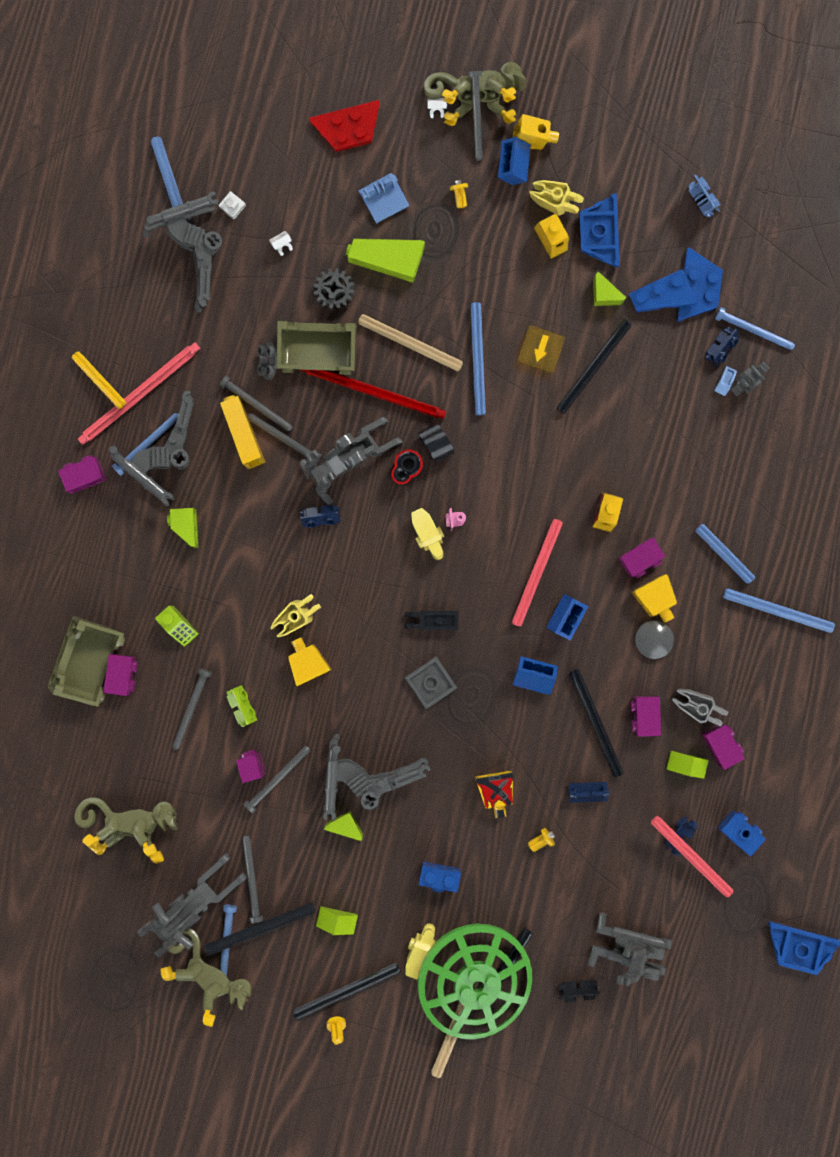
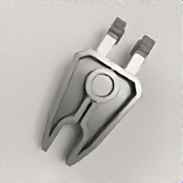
(699, 706)

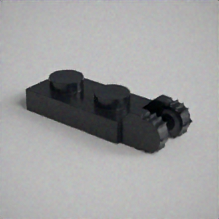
(434, 620)

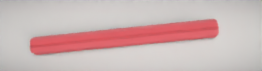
(537, 572)
(692, 856)

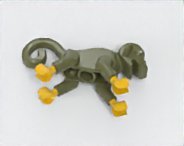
(491, 86)
(132, 823)
(208, 978)

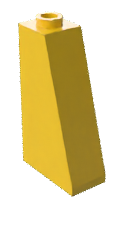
(242, 432)

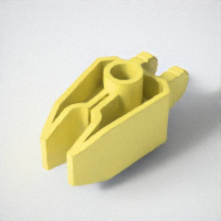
(555, 197)
(428, 534)
(295, 616)
(418, 950)

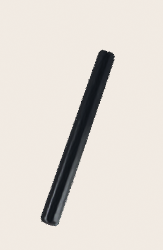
(593, 366)
(596, 723)
(259, 929)
(346, 991)

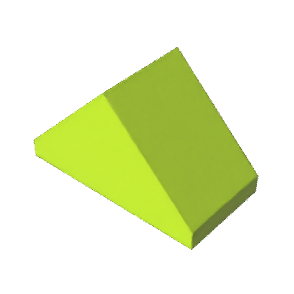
(605, 293)
(687, 764)
(346, 826)
(336, 921)

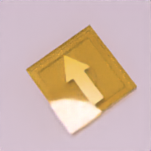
(541, 349)

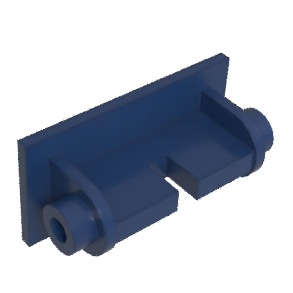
(727, 339)
(311, 518)
(588, 792)
(684, 828)

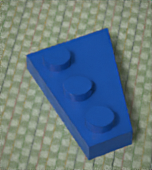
(664, 293)

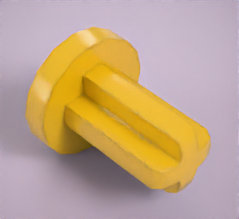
(459, 190)
(542, 840)
(336, 1026)

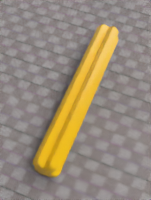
(99, 380)

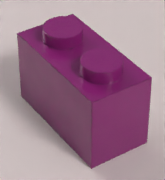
(82, 474)
(641, 558)
(120, 674)
(646, 716)
(723, 746)
(251, 766)

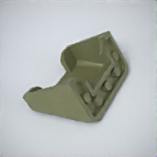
(316, 346)
(84, 661)

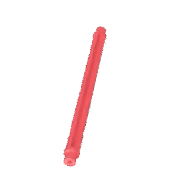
(140, 392)

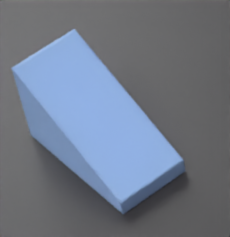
(726, 381)

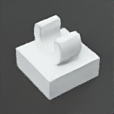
(436, 104)
(232, 205)
(281, 240)

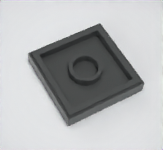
(431, 682)

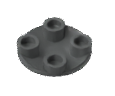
(267, 361)
(654, 639)

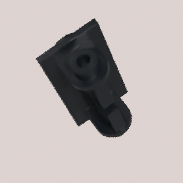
(586, 990)

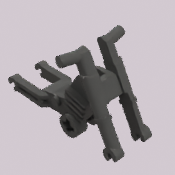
(191, 238)
(347, 455)
(160, 456)
(362, 783)
(185, 911)
(631, 952)

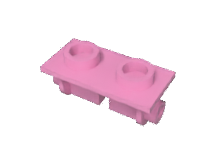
(454, 519)

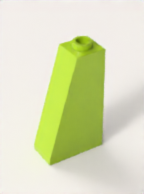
(389, 257)

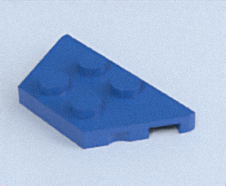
(600, 231)
(705, 283)
(801, 948)

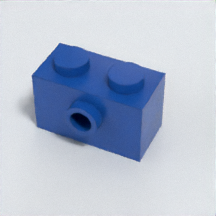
(514, 161)
(567, 617)
(535, 675)
(741, 832)
(439, 877)

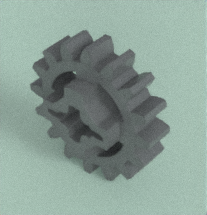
(341, 291)
(750, 378)

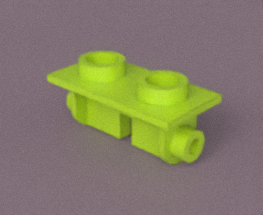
(239, 698)

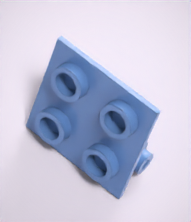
(702, 186)
(384, 198)

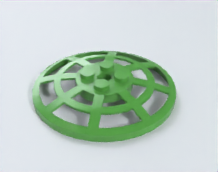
(471, 973)

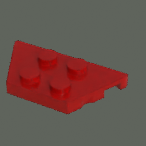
(348, 126)

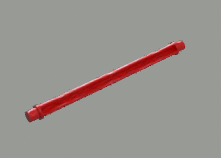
(377, 392)

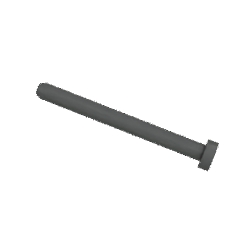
(476, 113)
(225, 383)
(282, 437)
(191, 707)
(250, 805)
(256, 917)

